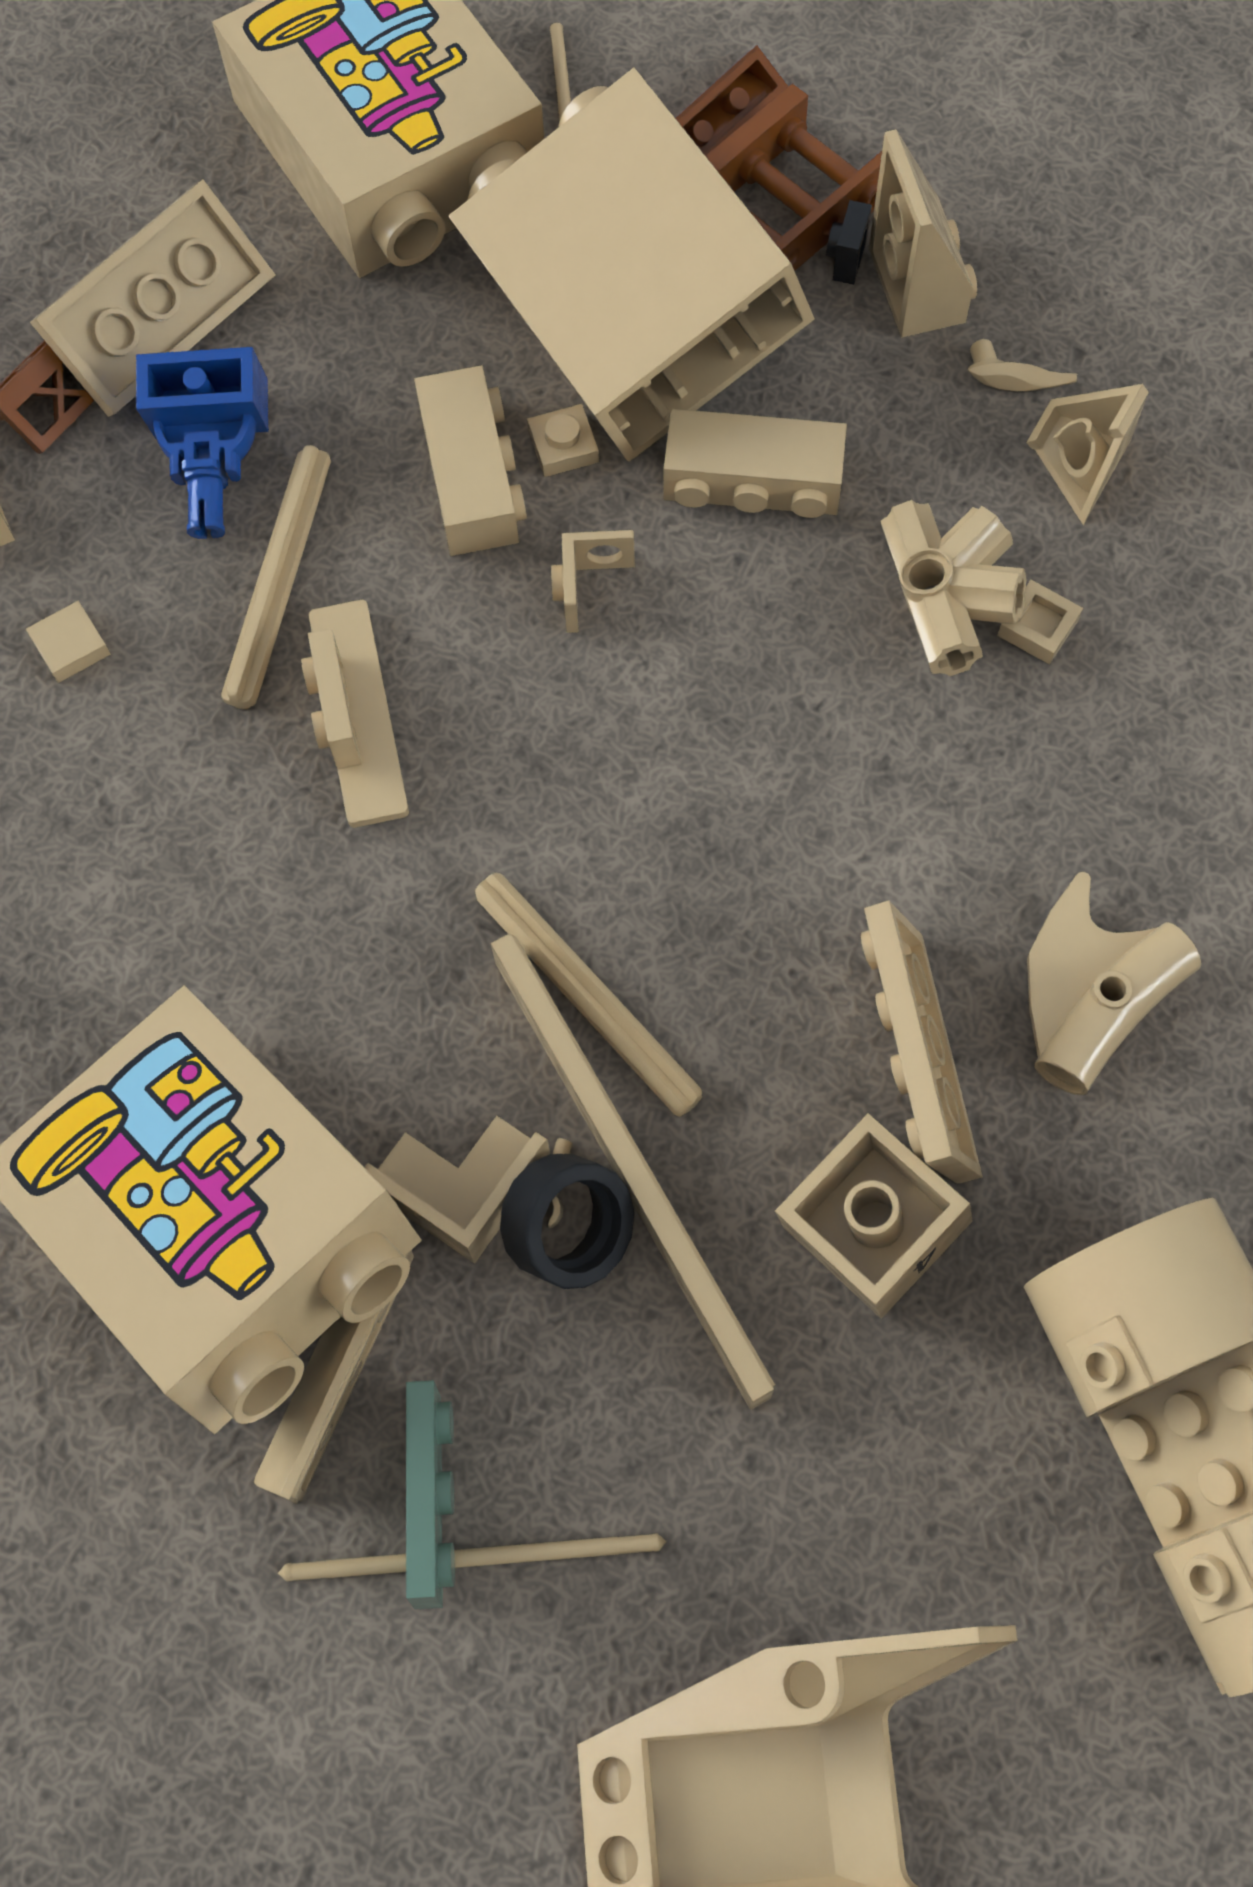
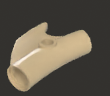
(1079, 967)

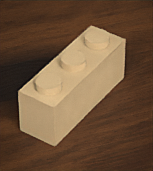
(470, 460)
(754, 462)

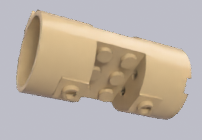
(1164, 1354)

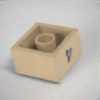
(875, 1215)

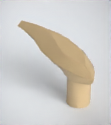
(1012, 375)

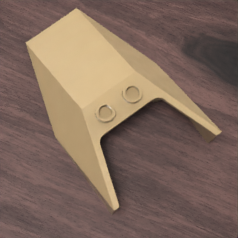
(767, 1769)

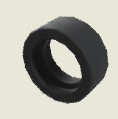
(605, 1238)

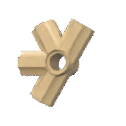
(965, 580)

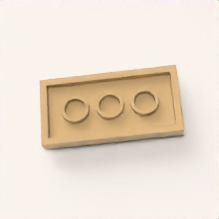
(153, 295)
(925, 1060)

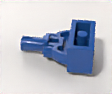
(205, 421)

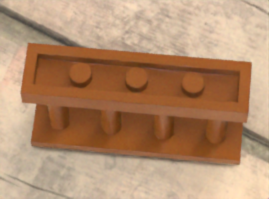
(781, 127)

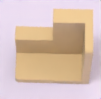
(463, 1202)

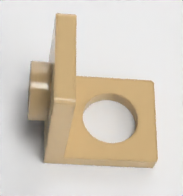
(577, 557)

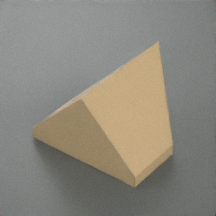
(1085, 439)

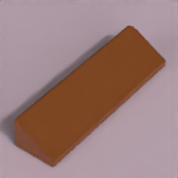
(731, 100)

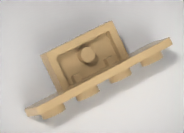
(354, 712)

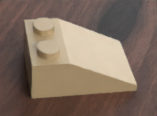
(917, 247)

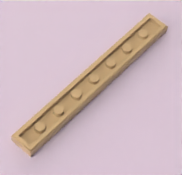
(629, 1164)

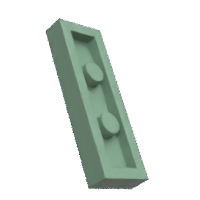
(428, 1495)

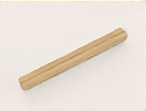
(276, 578)
(589, 995)

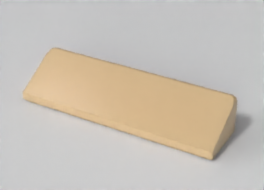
(318, 1405)

